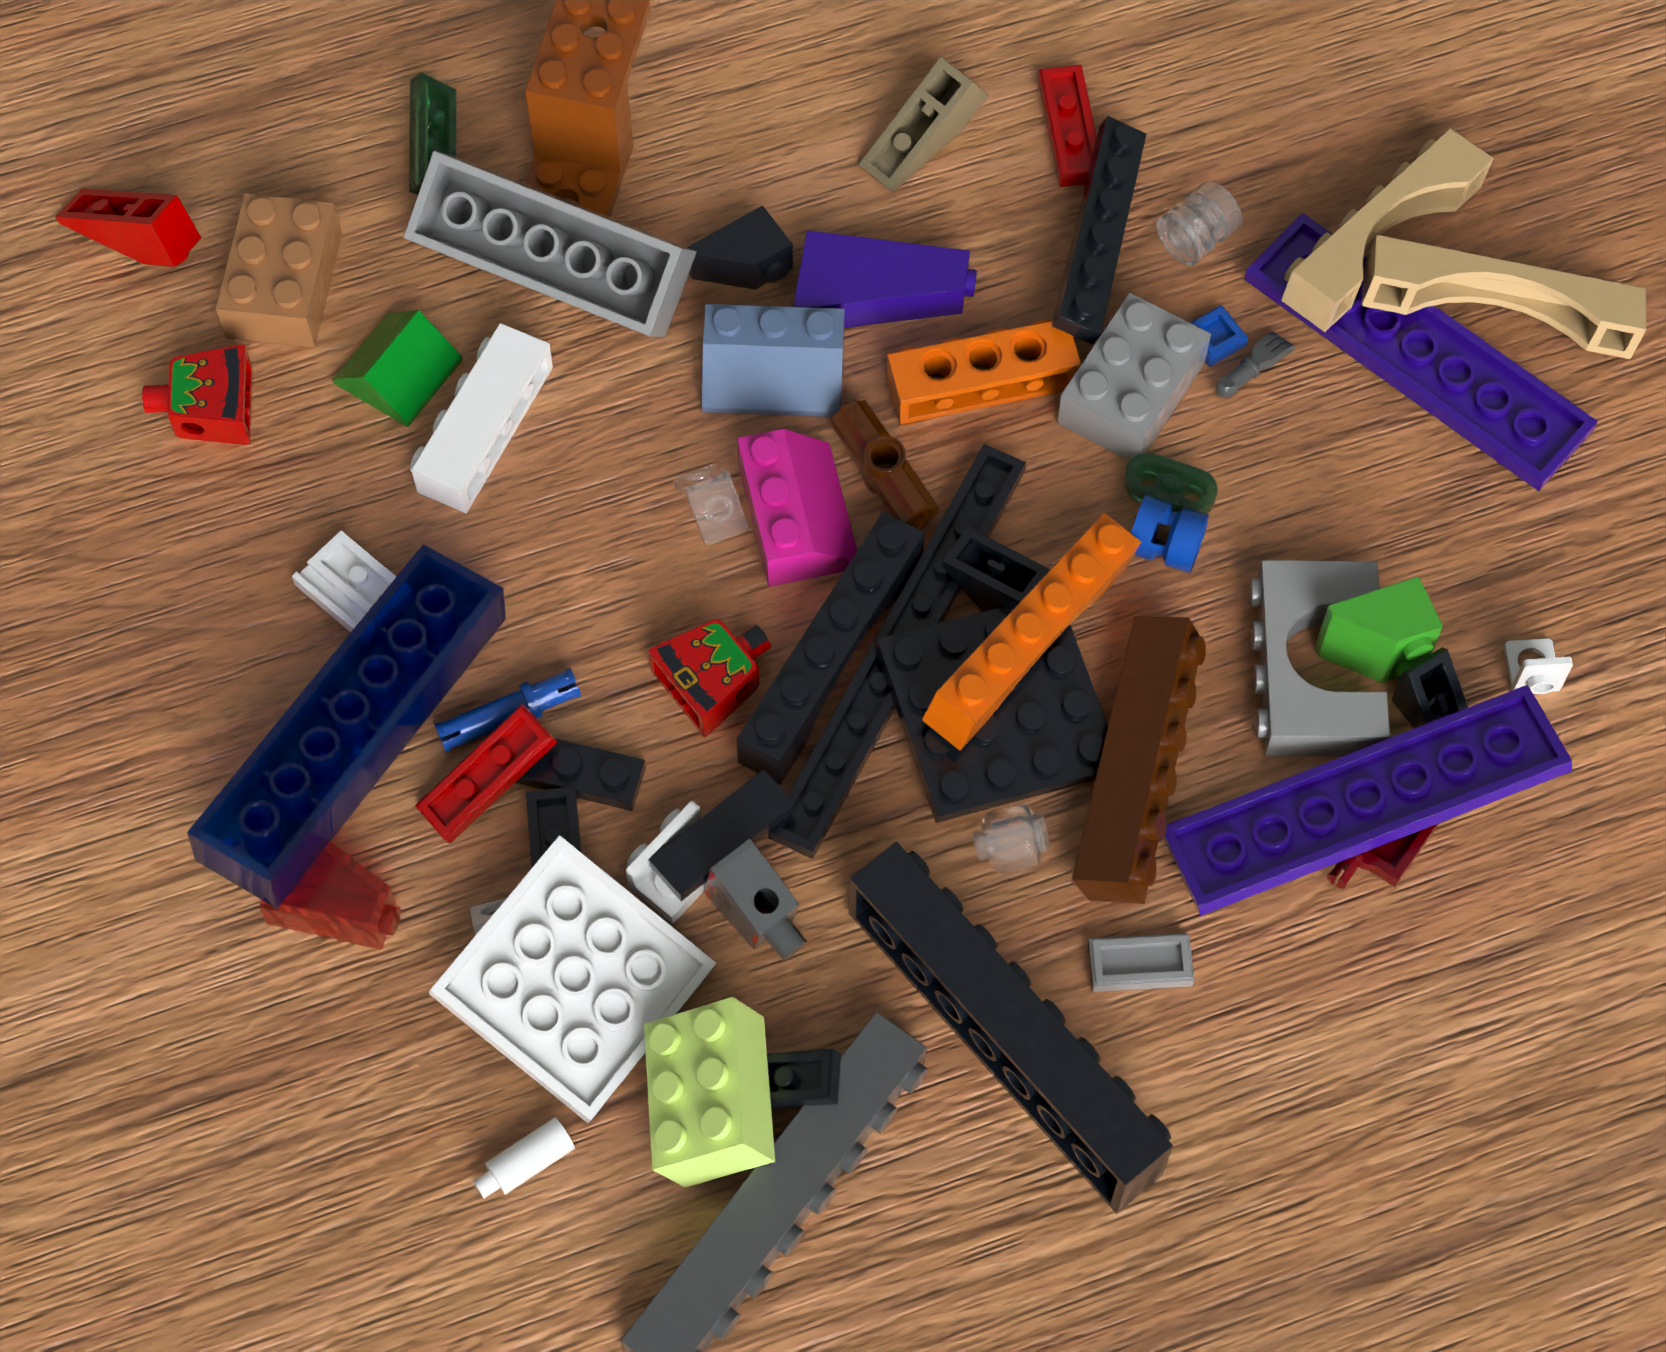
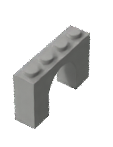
(1295, 714)

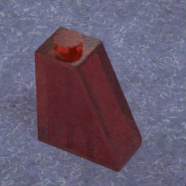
(338, 902)

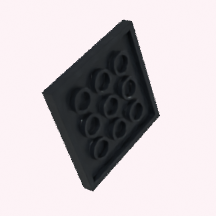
(1033, 744)

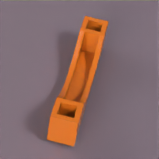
(1026, 633)

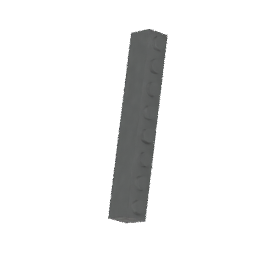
(779, 1196)

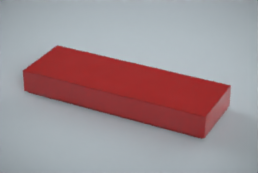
(1068, 122)
(486, 773)

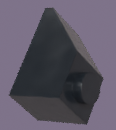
(744, 253)

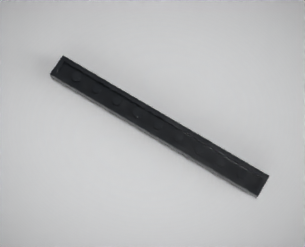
(868, 700)

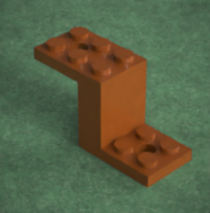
(582, 100)

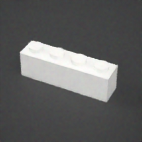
(481, 417)

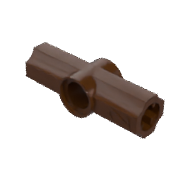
(870, 445)

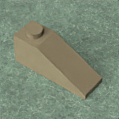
(924, 125)

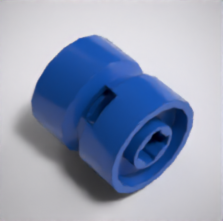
(1183, 539)

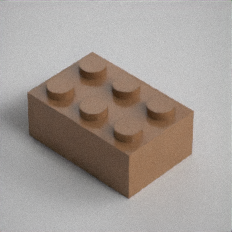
(279, 270)

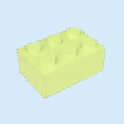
(708, 1092)

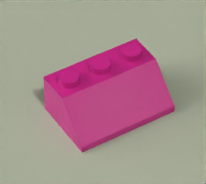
(795, 506)

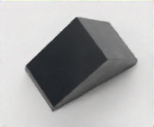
(991, 571)
(1429, 690)

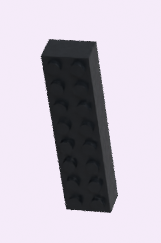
(1009, 1026)

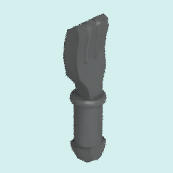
(1265, 354)

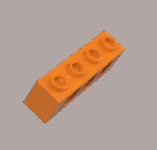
(968, 388)

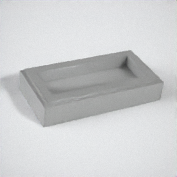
(1140, 962)

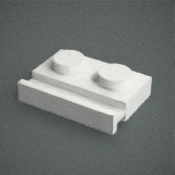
(344, 580)

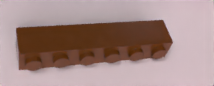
(1139, 760)

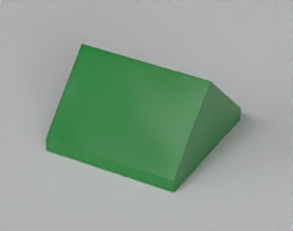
(399, 366)

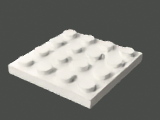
(571, 978)

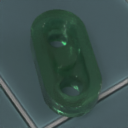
(1171, 481)

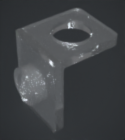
(713, 503)

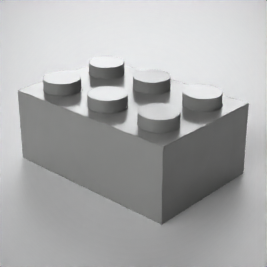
(1133, 378)

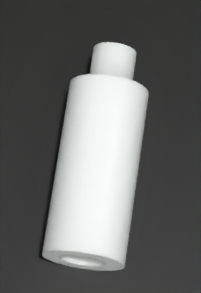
(525, 1159)

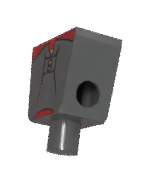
(748, 882)

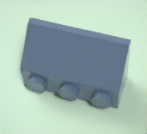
(772, 360)

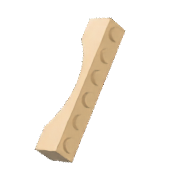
(1437, 181)
(1591, 311)

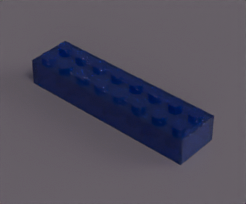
(347, 726)

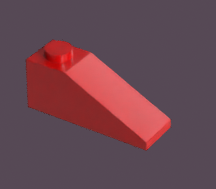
(136, 224)

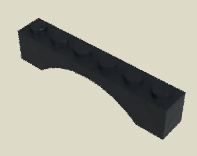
(798, 693)

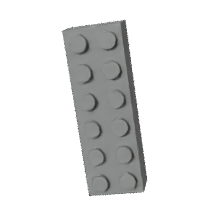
(549, 244)

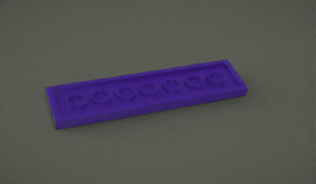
(1443, 370)
(1365, 799)

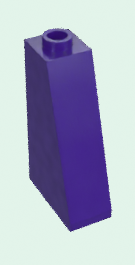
(882, 278)

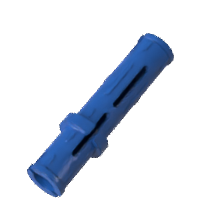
(489, 716)

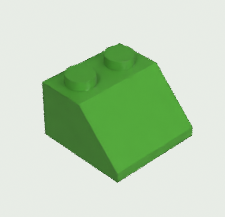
(1380, 631)

